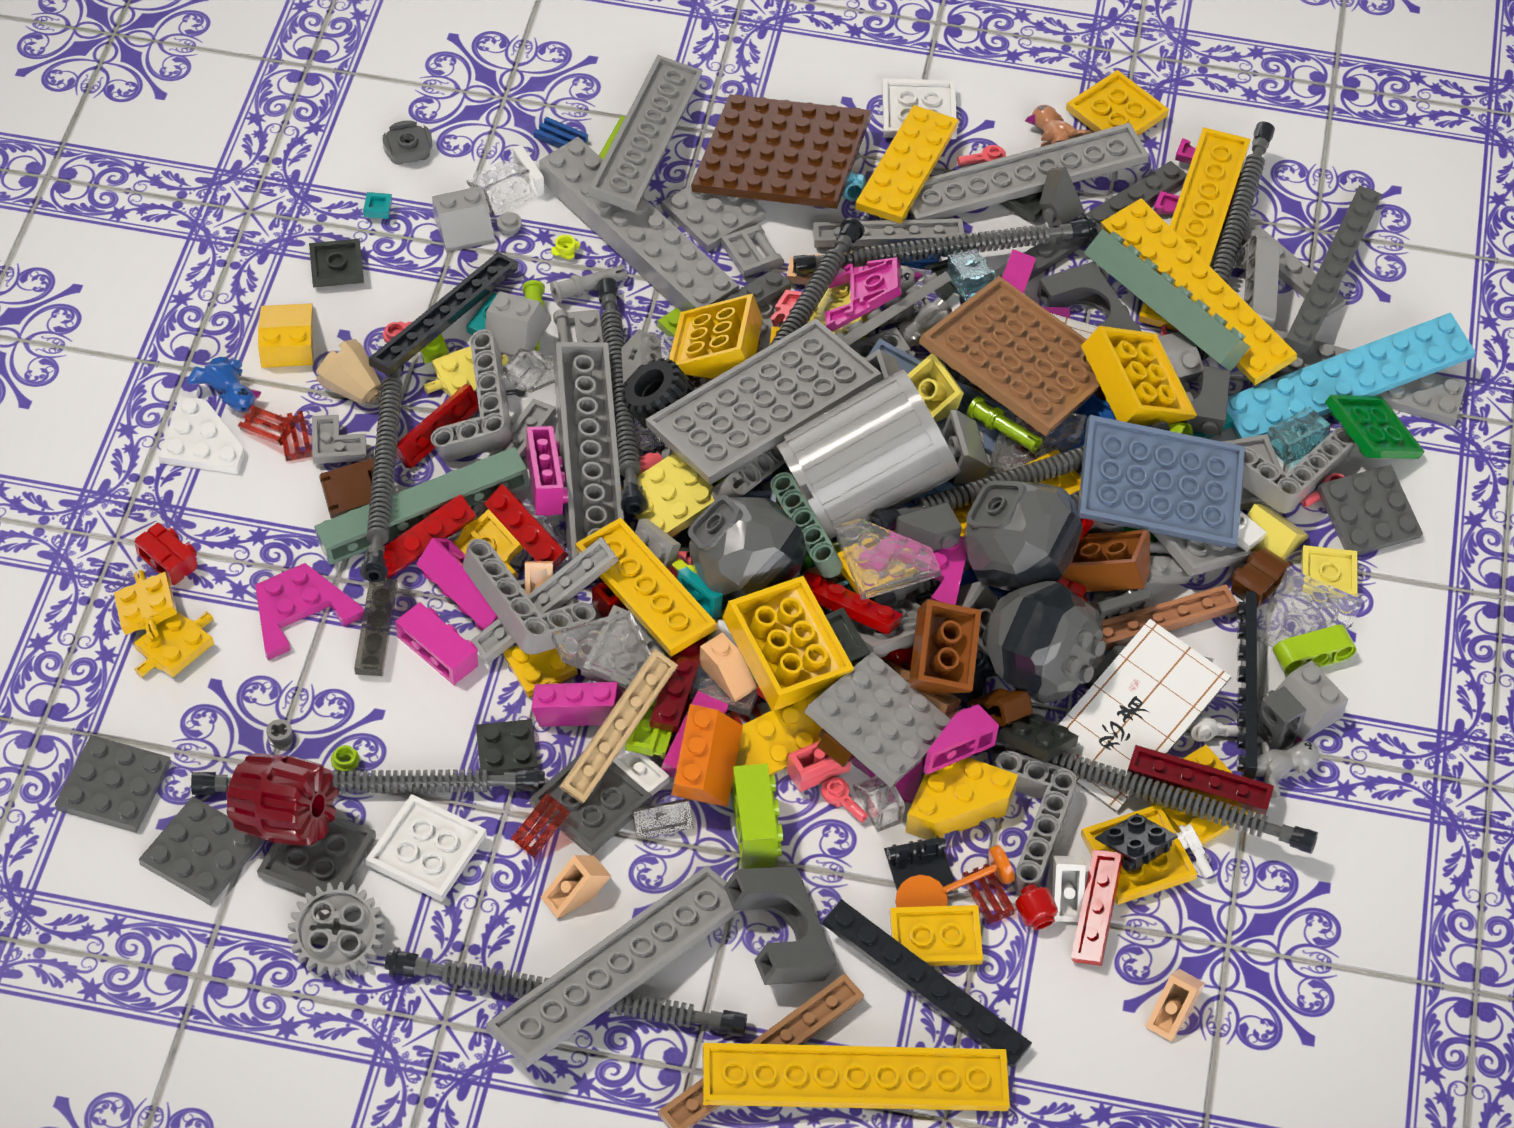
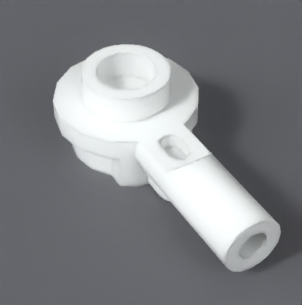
(1206, 728)
(1190, 839)

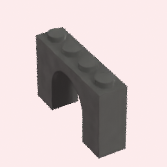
(1088, 287)
(1211, 402)
(784, 894)

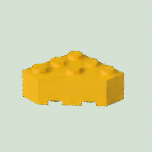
(960, 798)

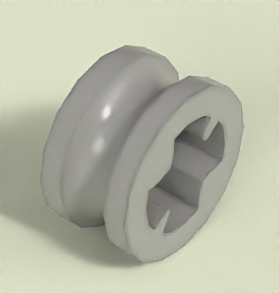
(281, 740)

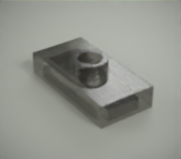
(662, 819)

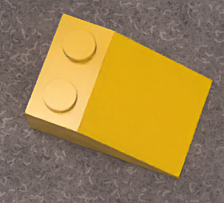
(286, 335)

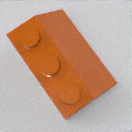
(707, 756)

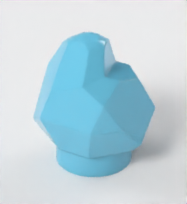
(854, 186)

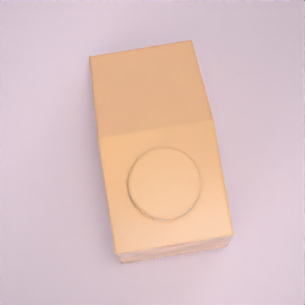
(727, 667)
(575, 884)
(1175, 1004)

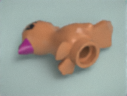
(1053, 125)

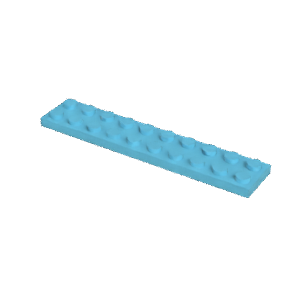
(1357, 372)

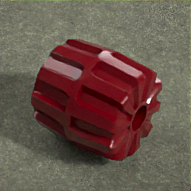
(281, 799)

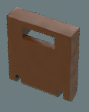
(347, 487)

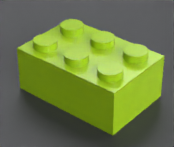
(756, 816)

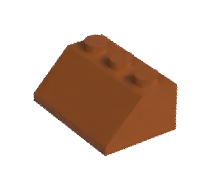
(1111, 561)
(944, 648)

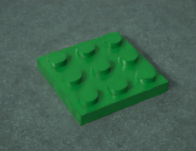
(1374, 427)

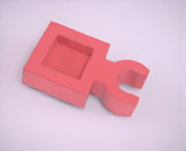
(784, 306)

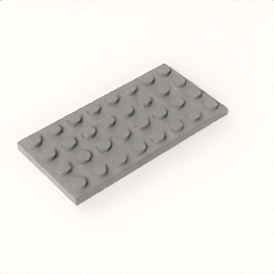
(762, 400)

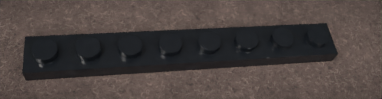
(443, 314)
(1248, 692)
(926, 982)

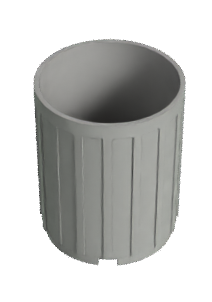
(869, 453)

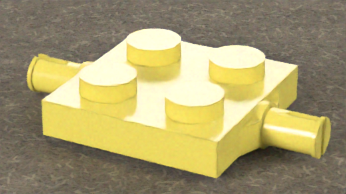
(454, 371)

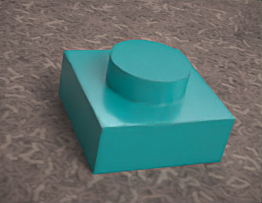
(377, 205)

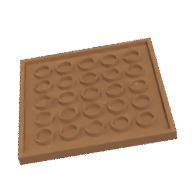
(1016, 354)

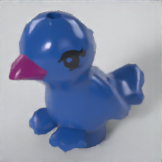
(224, 377)

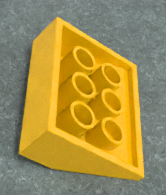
(717, 336)
(1137, 376)
(786, 642)

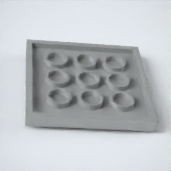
(879, 718)

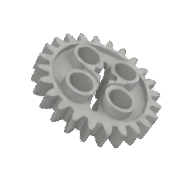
(332, 956)

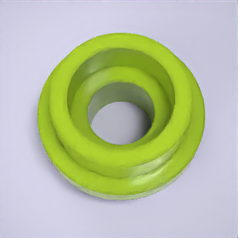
(342, 753)

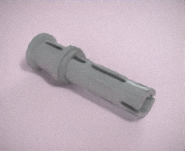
(578, 285)

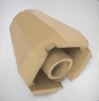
(350, 373)

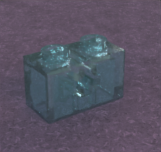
(969, 272)
(1298, 435)

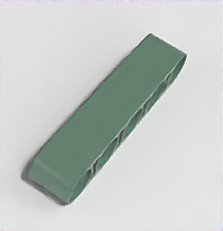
(799, 510)

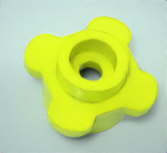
(565, 247)

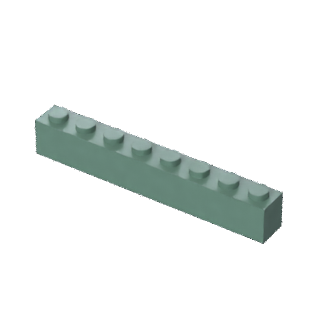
(1167, 300)
(476, 482)

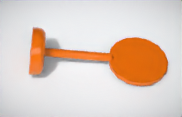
(926, 891)

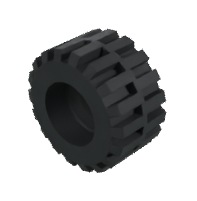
(655, 388)

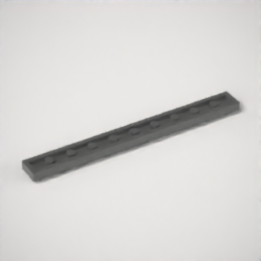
(1148, 188)
(1333, 269)

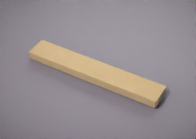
(618, 726)

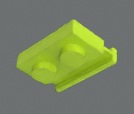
(648, 739)

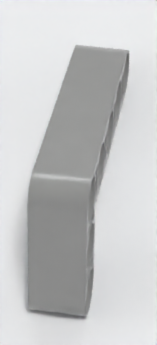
(494, 425)
(1287, 490)
(513, 606)
(1047, 820)

